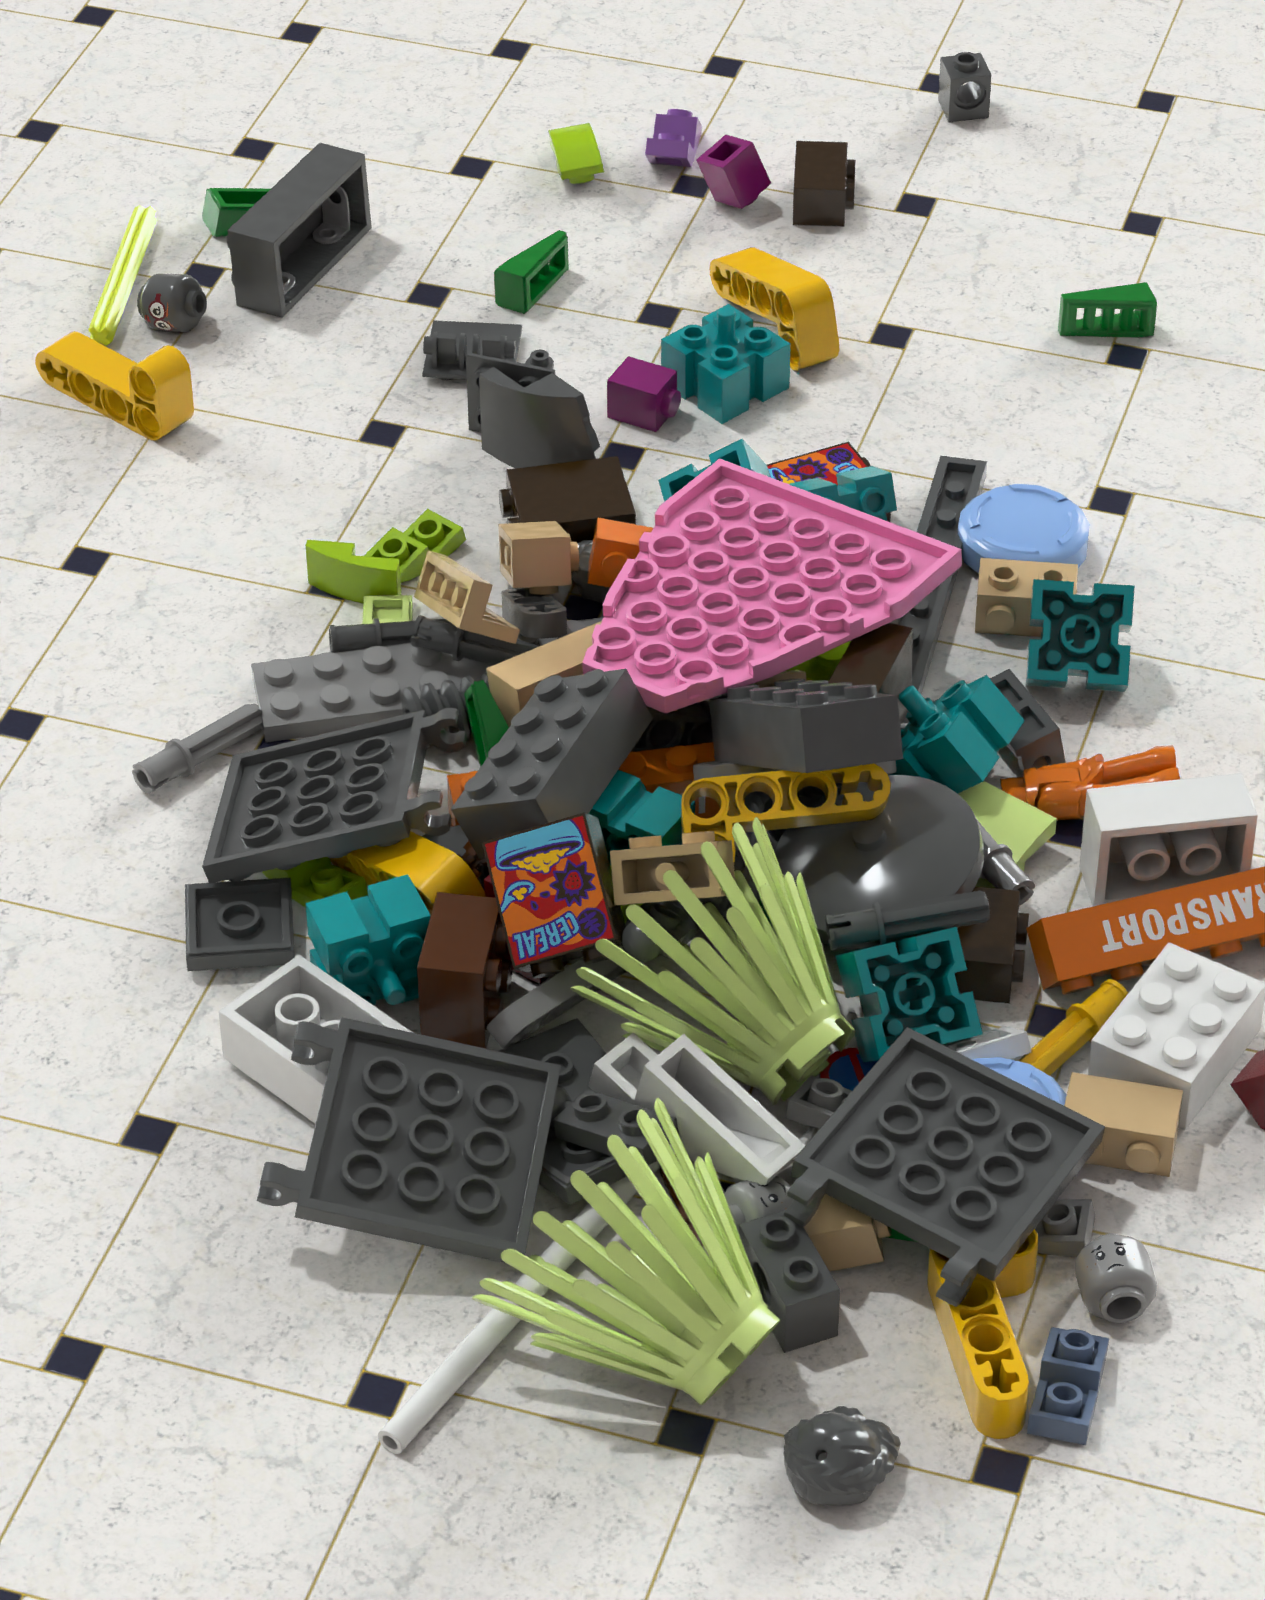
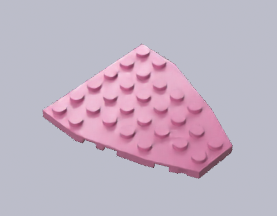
(754, 583)

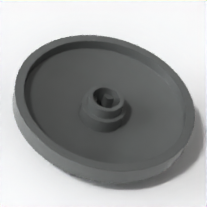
(911, 852)

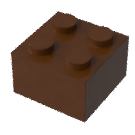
(462, 969)

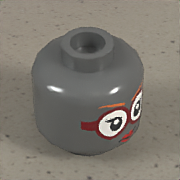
(171, 302)

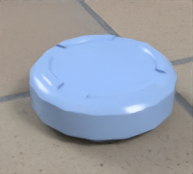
(1024, 526)

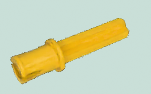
(1077, 1028)

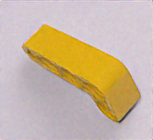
(785, 295)
(142, 396)
(786, 809)
(426, 863)
(984, 1343)

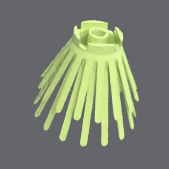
(773, 982)
(686, 1309)

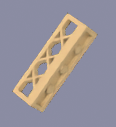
(461, 598)

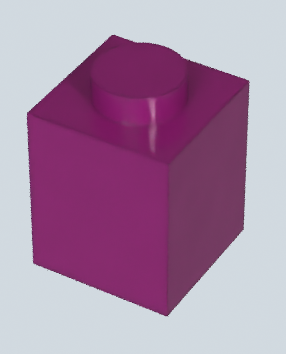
(733, 171)
(642, 394)

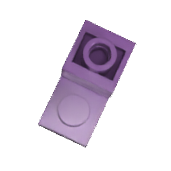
(674, 139)

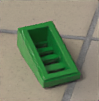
(227, 206)
(531, 273)
(1127, 323)
(485, 718)

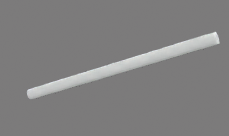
(483, 1339)

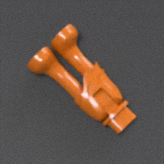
(1063, 786)

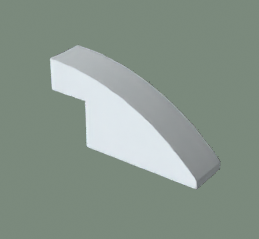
(708, 1105)

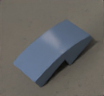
(1068, 1385)

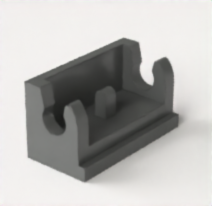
(1038, 733)

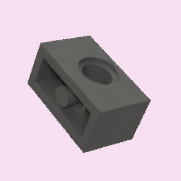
(792, 1280)

